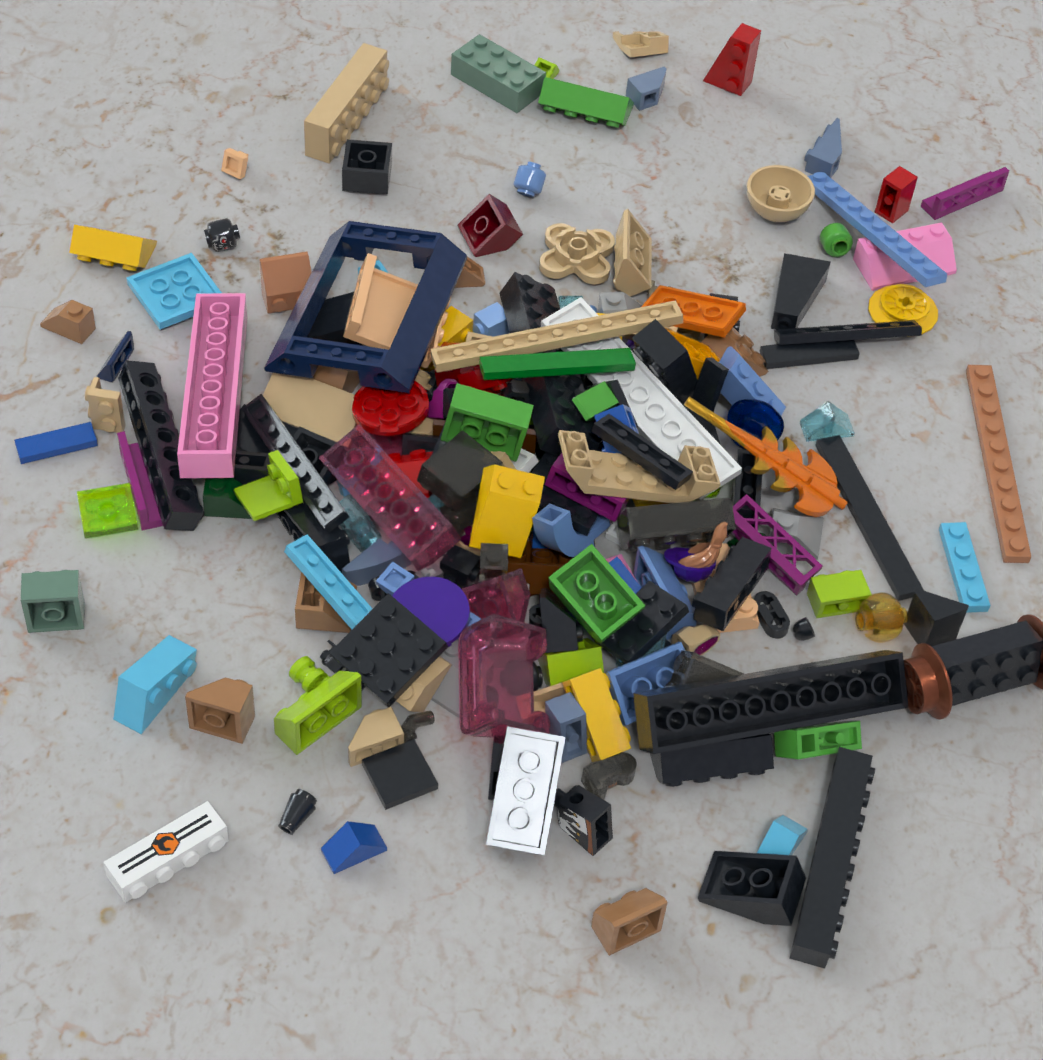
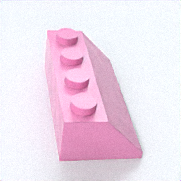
(882, 271)

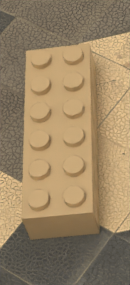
(346, 103)

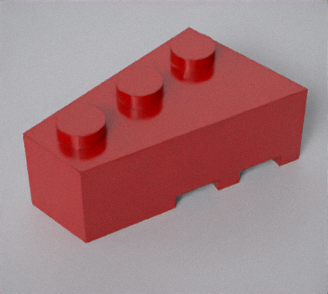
(736, 62)

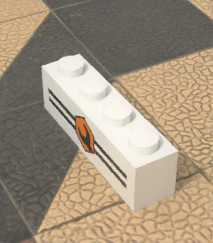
(166, 852)

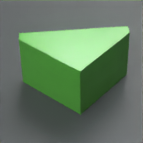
(595, 401)

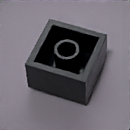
(367, 166)

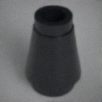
(298, 809)

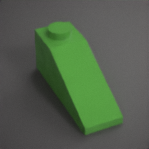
(818, 739)

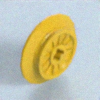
(903, 303)

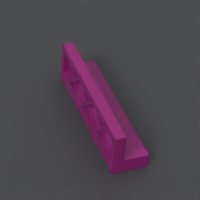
(965, 193)
(139, 483)
(779, 563)

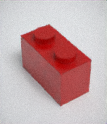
(896, 194)

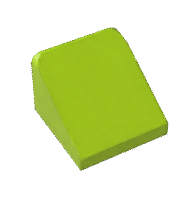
(550, 68)

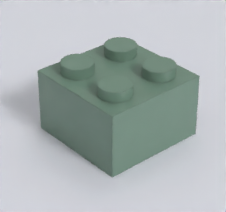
(52, 601)

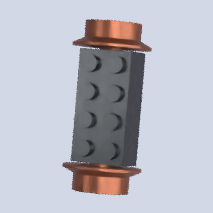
(974, 667)

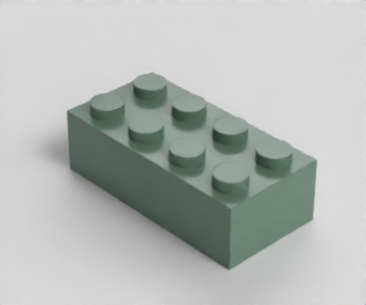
(497, 73)

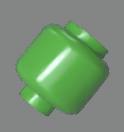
(836, 240)

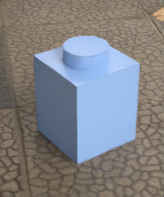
(491, 321)

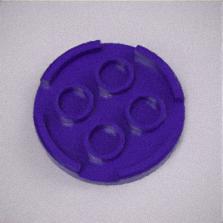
(437, 604)

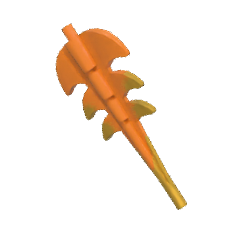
(814, 482)

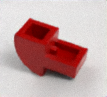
(475, 380)

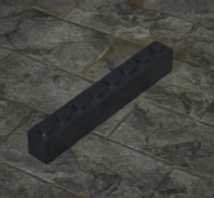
(831, 859)

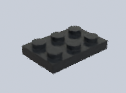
(648, 627)

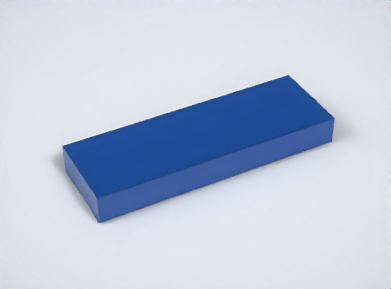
(55, 442)

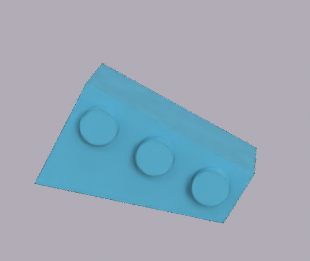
(152, 682)

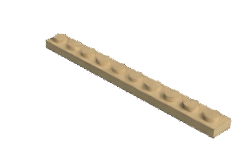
(556, 335)

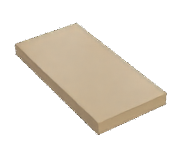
(311, 405)

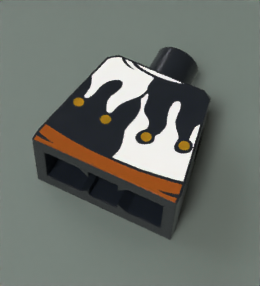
(584, 818)

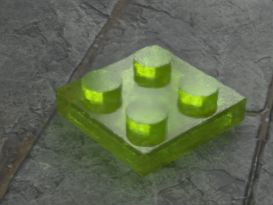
(107, 510)

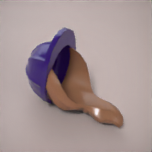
(700, 560)

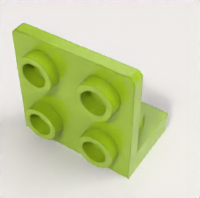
(272, 493)

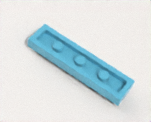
(964, 566)
(328, 580)

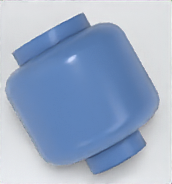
(529, 179)

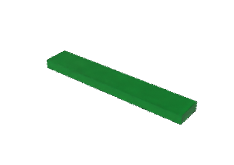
(557, 363)

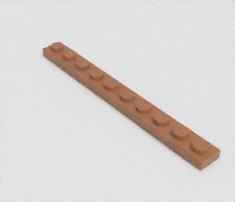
(998, 465)

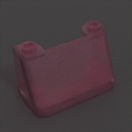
(498, 677)

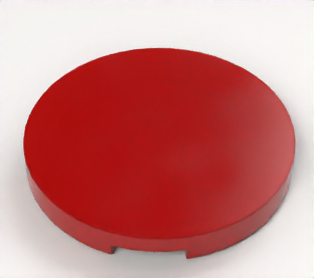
(389, 411)

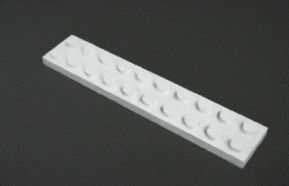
(655, 409)

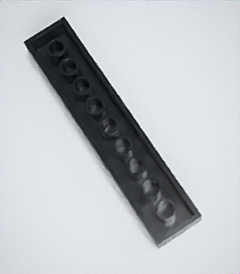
(525, 307)
(769, 701)

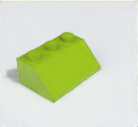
(319, 710)

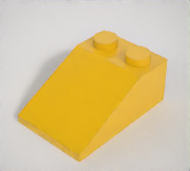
(506, 508)

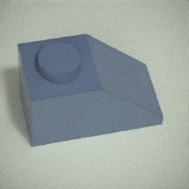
(569, 721)

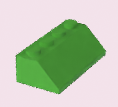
(586, 102)

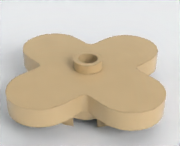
(577, 253)

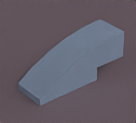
(373, 562)

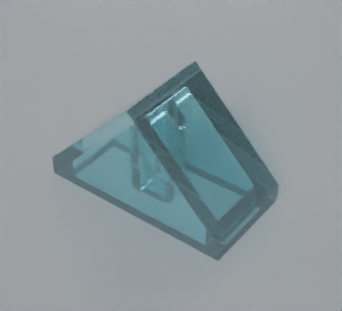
(826, 422)

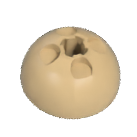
(780, 192)

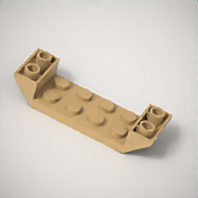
(622, 477)

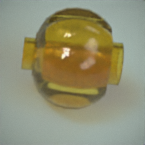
(882, 615)

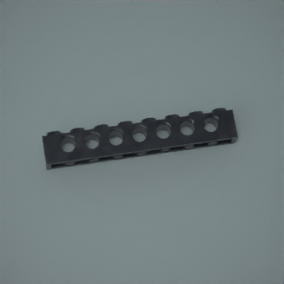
(159, 445)

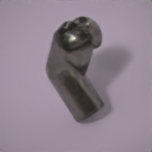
(414, 721)

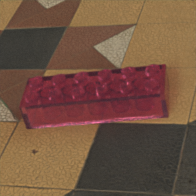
(390, 498)

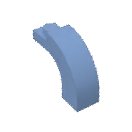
(556, 532)

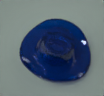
(753, 416)

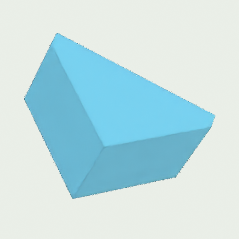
(782, 837)

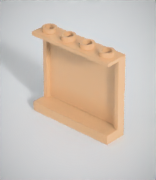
(380, 307)

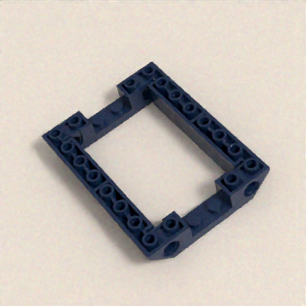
(376, 367)

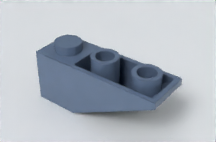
(826, 151)

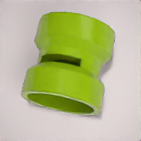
(306, 673)

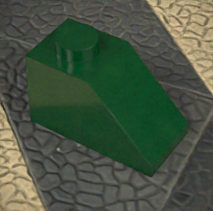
(220, 499)

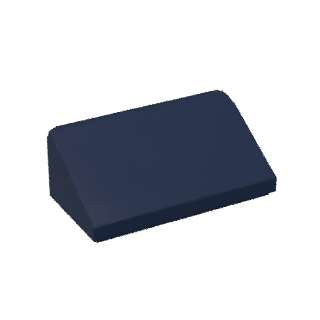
(117, 358)

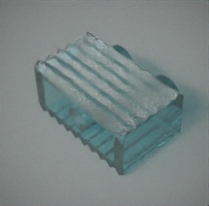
(359, 525)

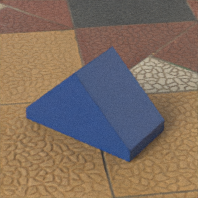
(352, 845)

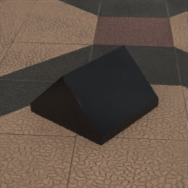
(934, 618)

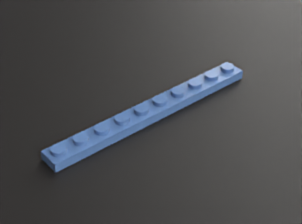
(877, 231)

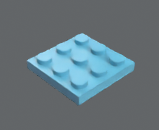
(171, 289)

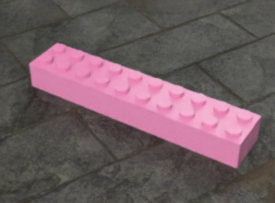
(213, 387)

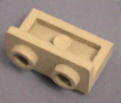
(104, 408)

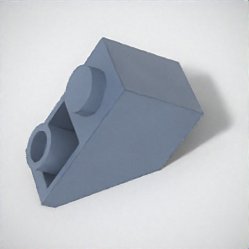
(646, 88)

